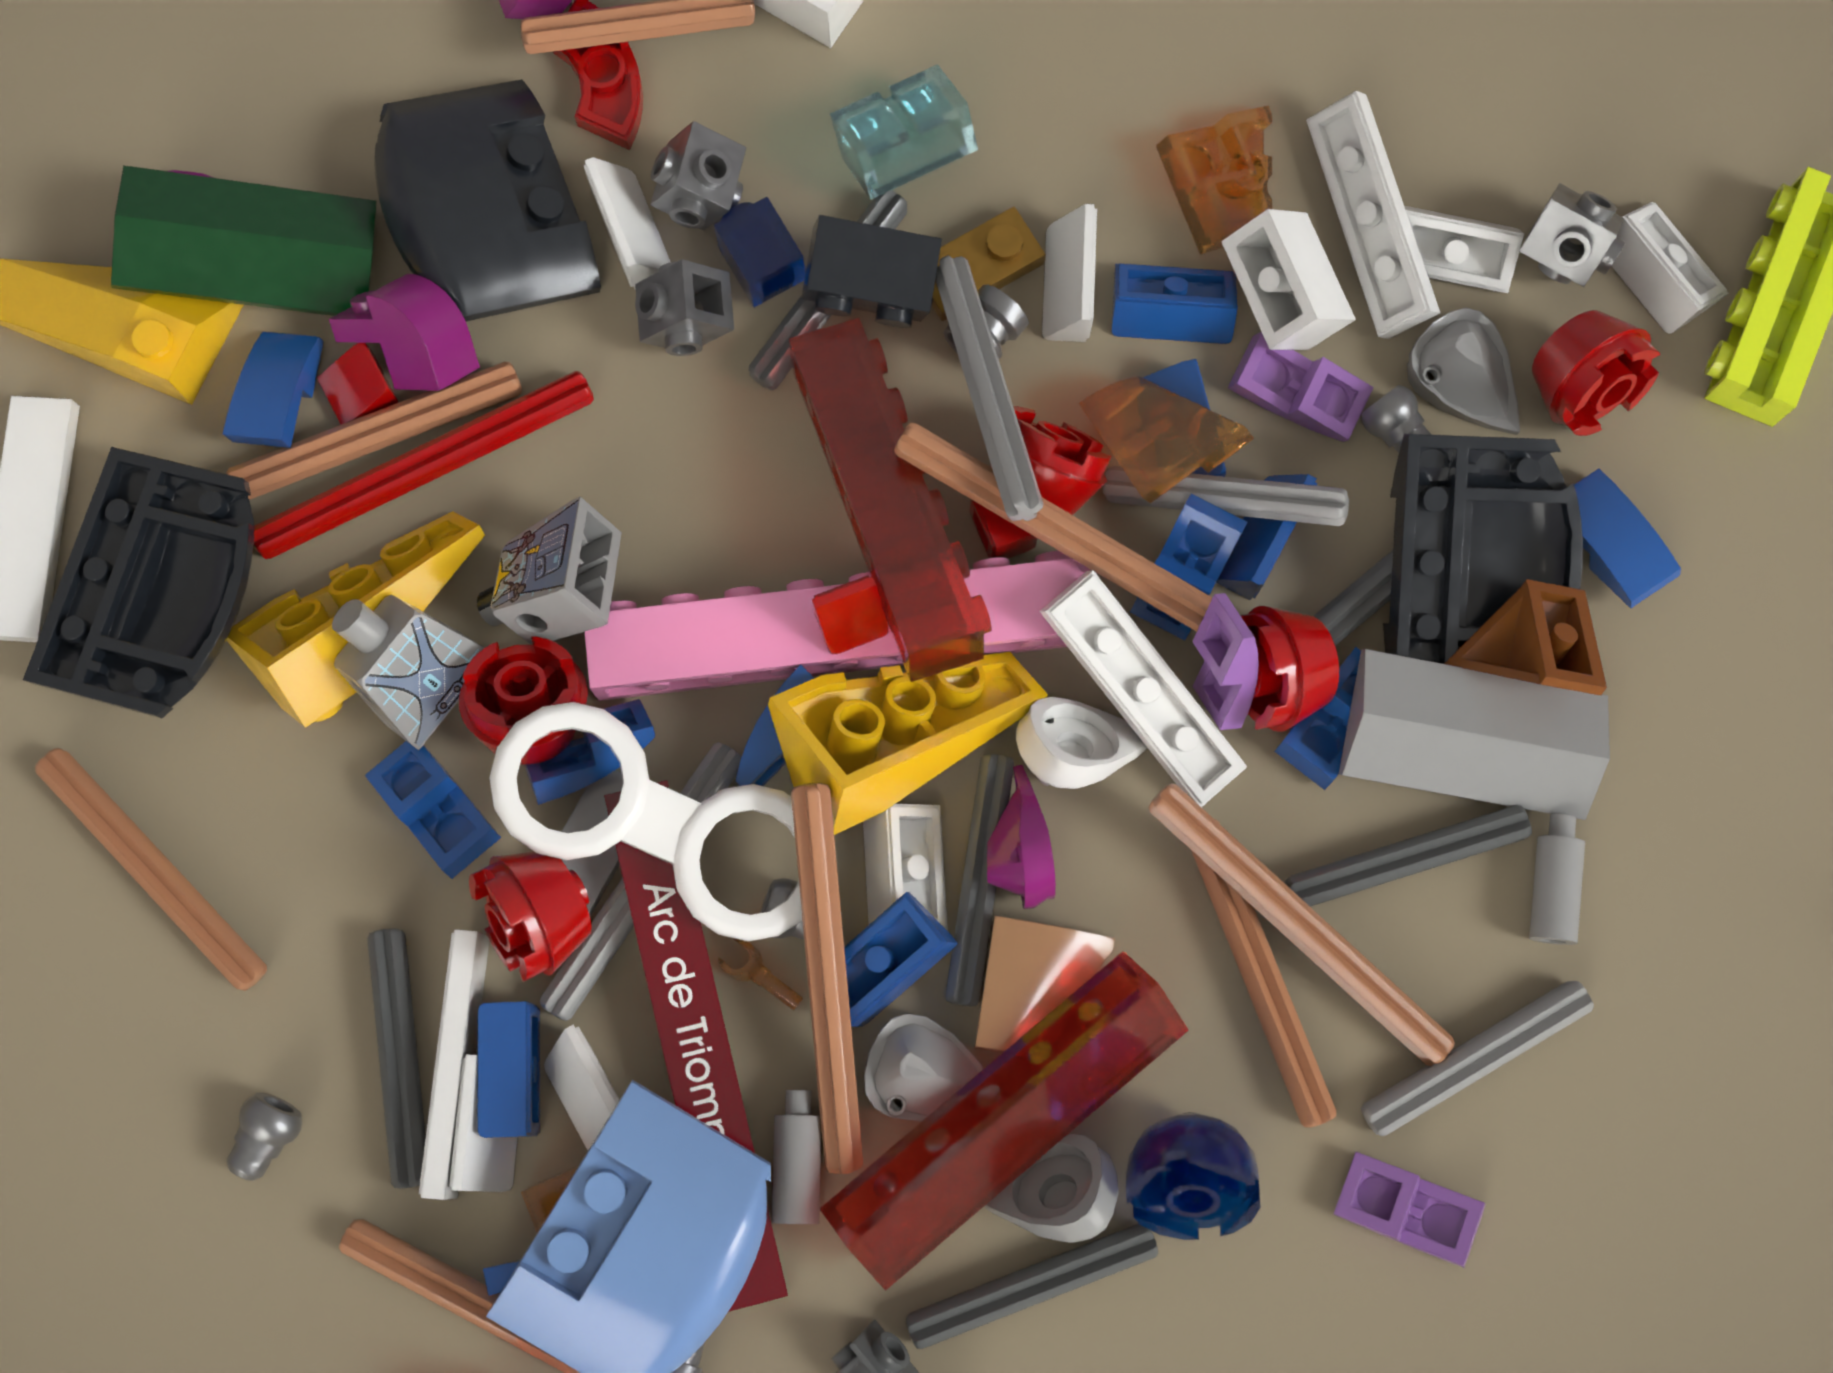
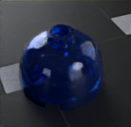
(1192, 1176)

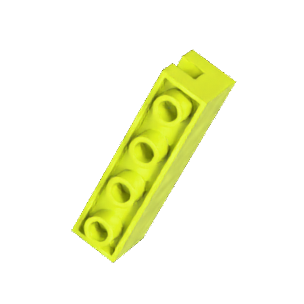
(1782, 310)

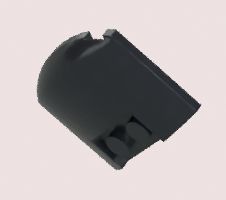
(482, 200)
(1469, 533)
(148, 585)

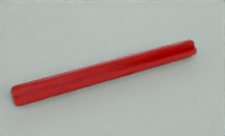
(422, 465)

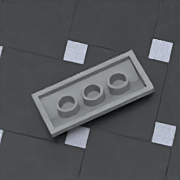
(1475, 735)

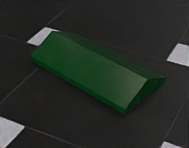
(240, 242)

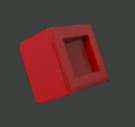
(356, 384)
(998, 535)
(850, 615)

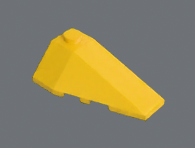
(136, 334)
(292, 637)
(892, 735)

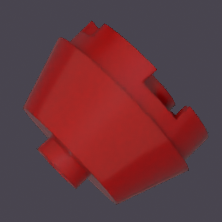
(1592, 369)
(1063, 460)
(1295, 667)
(514, 683)
(532, 911)

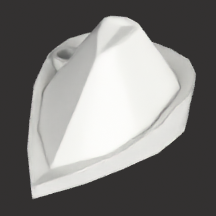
(1074, 743)

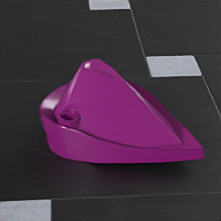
(1021, 847)

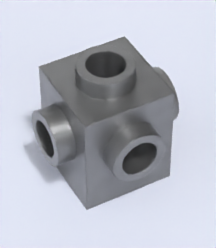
(697, 176)
(1574, 236)
(684, 307)

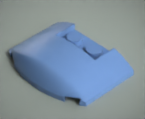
(641, 1244)

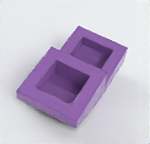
(1301, 390)
(1229, 665)
(1409, 1209)

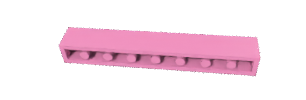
(771, 634)

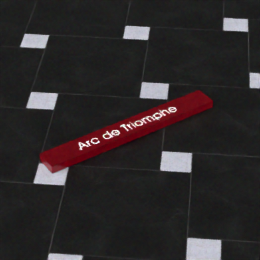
(691, 1025)

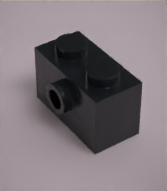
(871, 271)

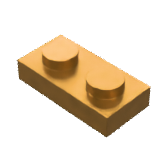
(996, 253)

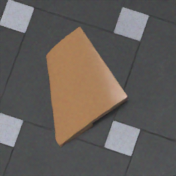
(1030, 974)

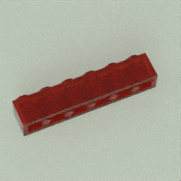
(888, 501)
(1004, 1120)

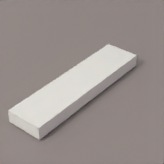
(1372, 216)
(32, 509)
(1143, 688)
(456, 1038)

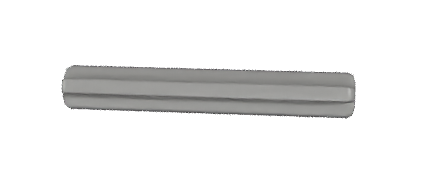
(1241, 497)
(1477, 1057)

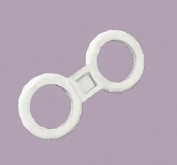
(644, 818)

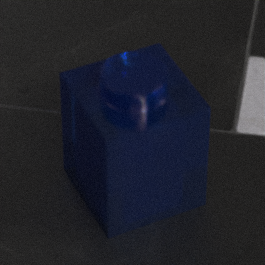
(759, 250)

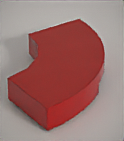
(608, 86)

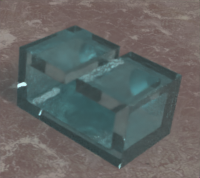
(905, 134)

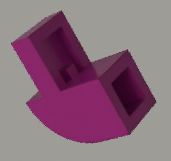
(417, 329)

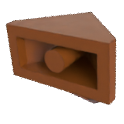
(1540, 639)

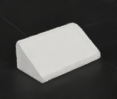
(627, 219)
(1466, 249)
(1664, 269)
(1070, 276)
(905, 856)
(581, 1083)
(477, 1160)

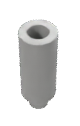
(1557, 883)
(796, 1162)

